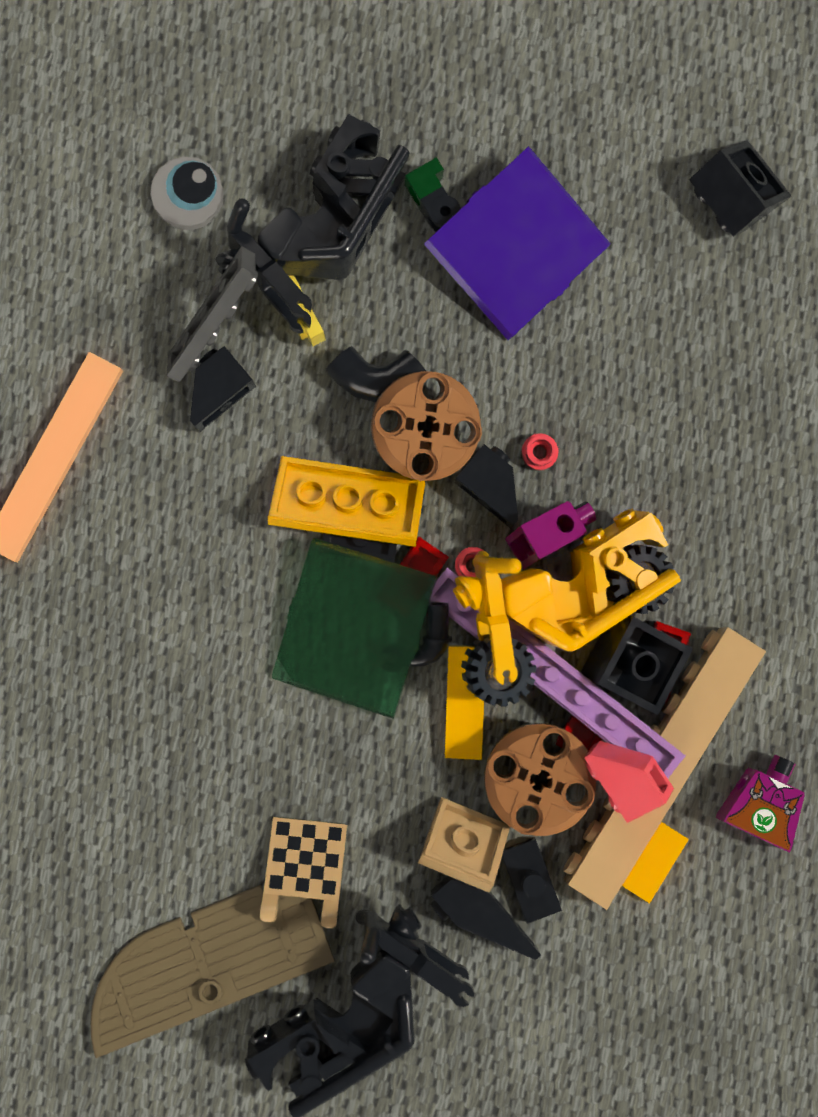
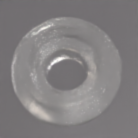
(552, 559)

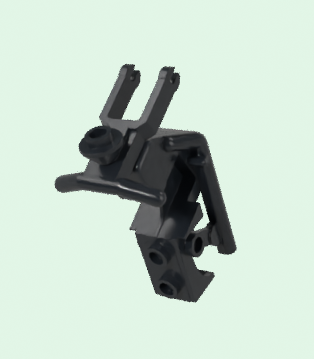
(334, 236)
(373, 1028)

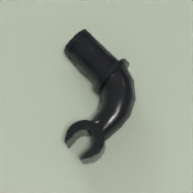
(436, 637)

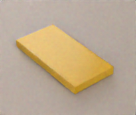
(346, 501)

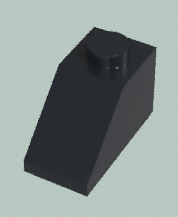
(217, 386)
(491, 483)

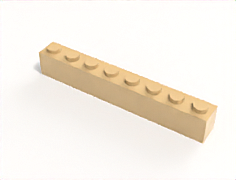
(689, 726)

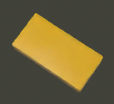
(655, 862)

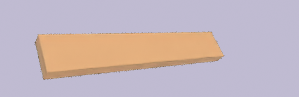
(55, 453)

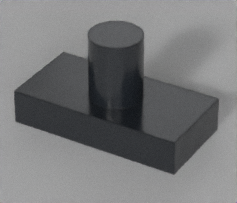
(531, 880)

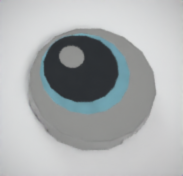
(187, 193)

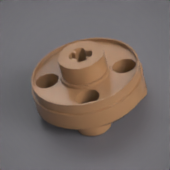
(444, 412)
(517, 788)

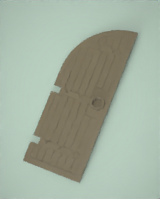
(184, 973)

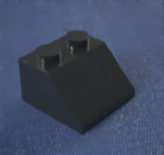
(738, 187)
(637, 663)

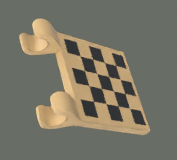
(304, 863)

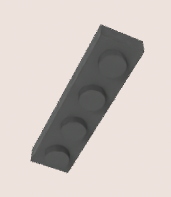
(218, 305)

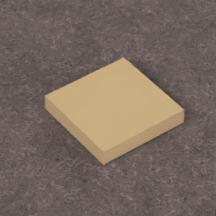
(464, 844)

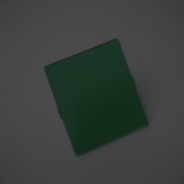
(353, 627)

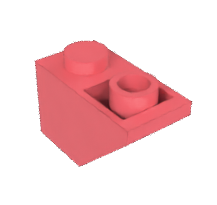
(630, 779)

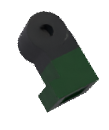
(430, 195)

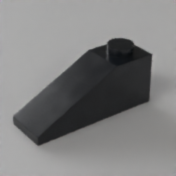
(481, 915)

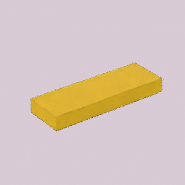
(463, 711)

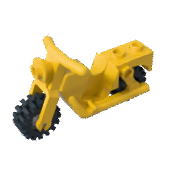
(560, 611)

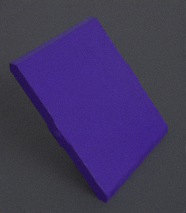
(517, 243)

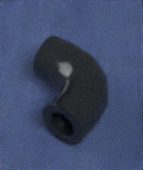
(367, 380)

